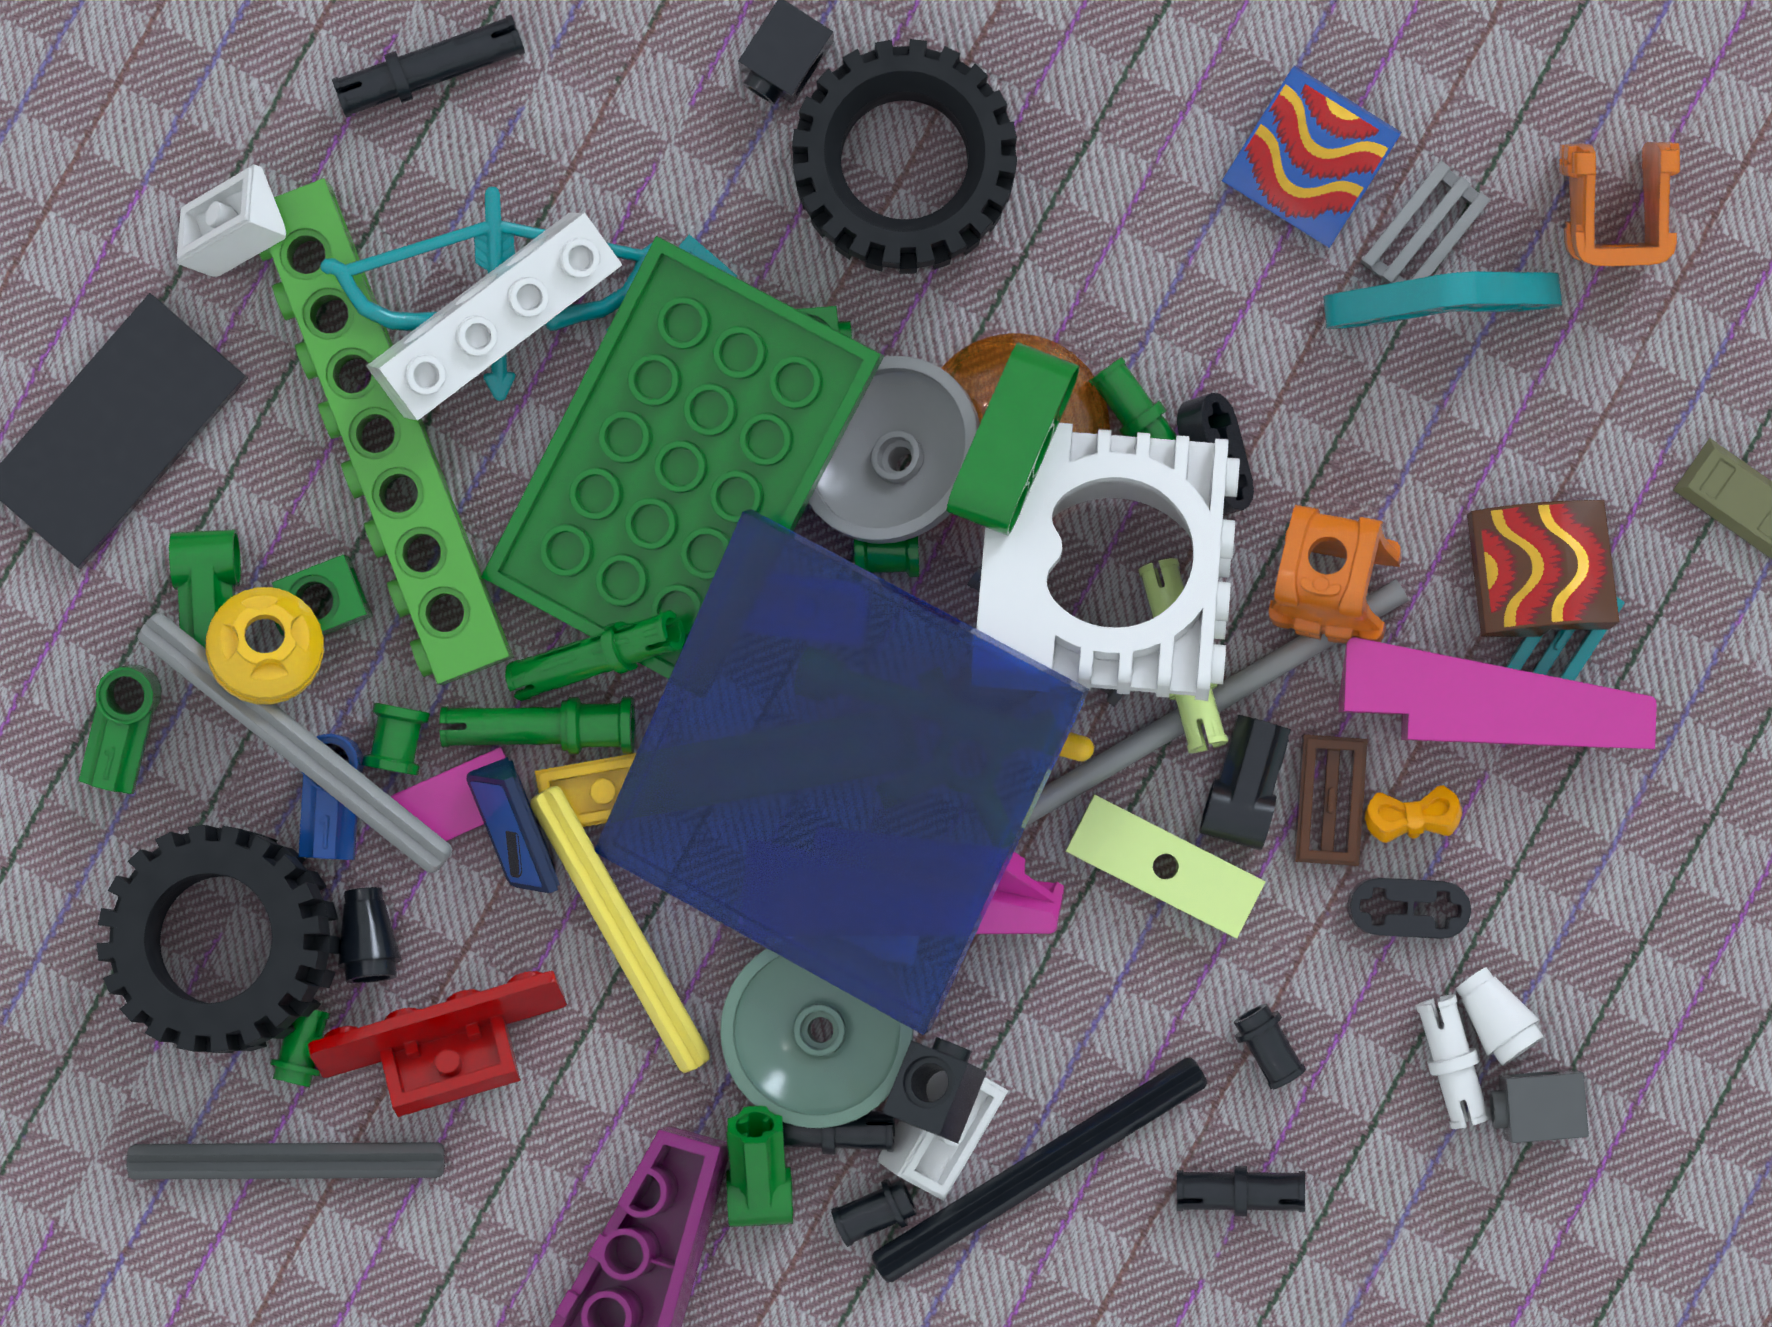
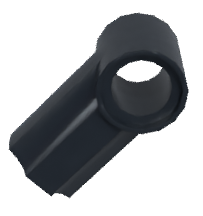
(1243, 796)

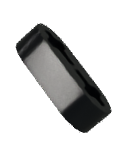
(1212, 418)
(1409, 923)

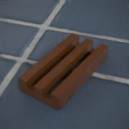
(1305, 799)

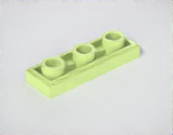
(1201, 883)

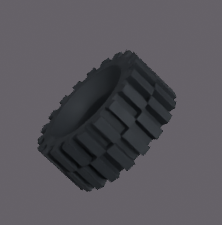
(921, 77)
(296, 955)

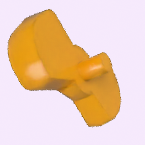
(1391, 818)

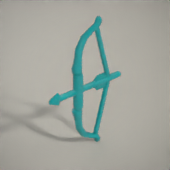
(491, 247)

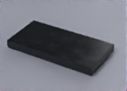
(116, 430)

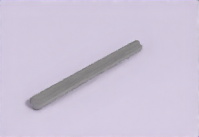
(301, 749)

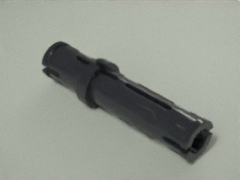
(427, 66)

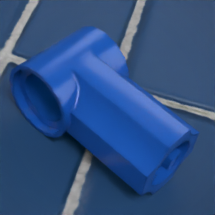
(326, 825)

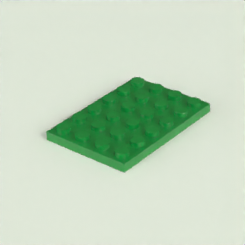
(681, 424)

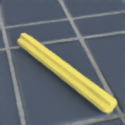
(620, 929)

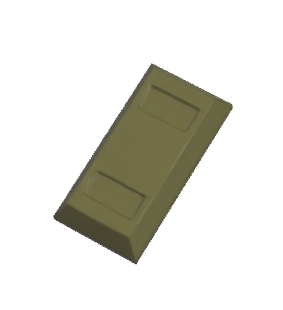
(1730, 494)

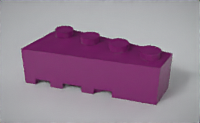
(654, 1240)

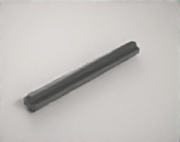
(286, 1160)

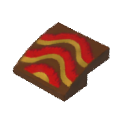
(1542, 568)

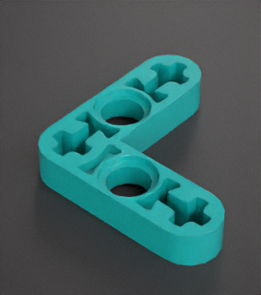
(1442, 294)

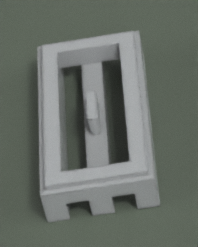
(1459, 188)

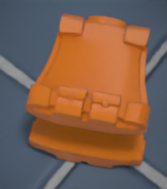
(1659, 163)
(1335, 601)

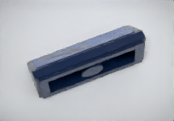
(513, 827)

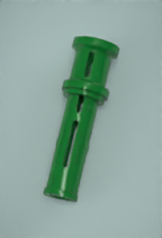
(571, 725)

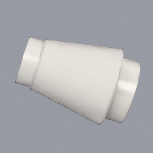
(1498, 1017)

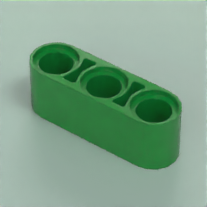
(1012, 438)

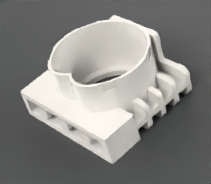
(1160, 655)

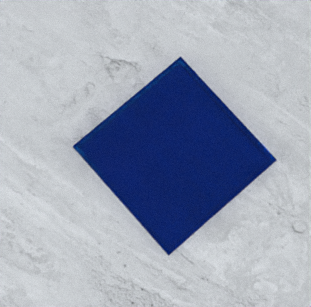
(839, 770)

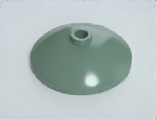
(785, 1067)

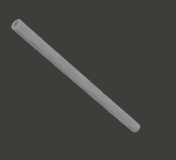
(1170, 725)

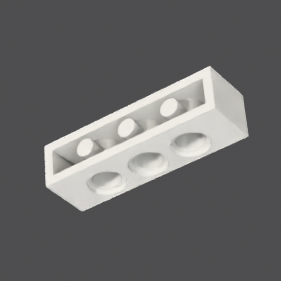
(494, 315)

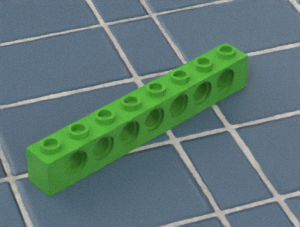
(479, 640)

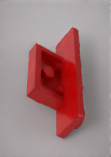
(443, 1048)

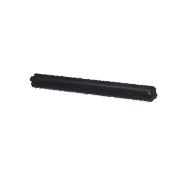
(1039, 1169)

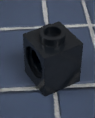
(784, 53)
(909, 1097)

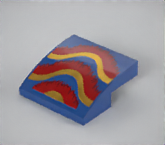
(1311, 156)

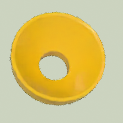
(271, 675)

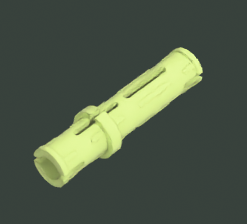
(1192, 711)

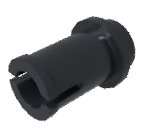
(1269, 1045)
(874, 1212)

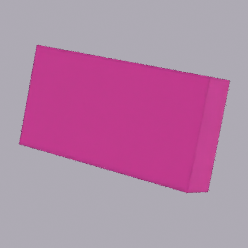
(446, 799)

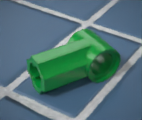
(205, 573)
(118, 735)
(757, 1177)

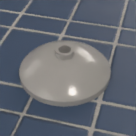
(904, 411)

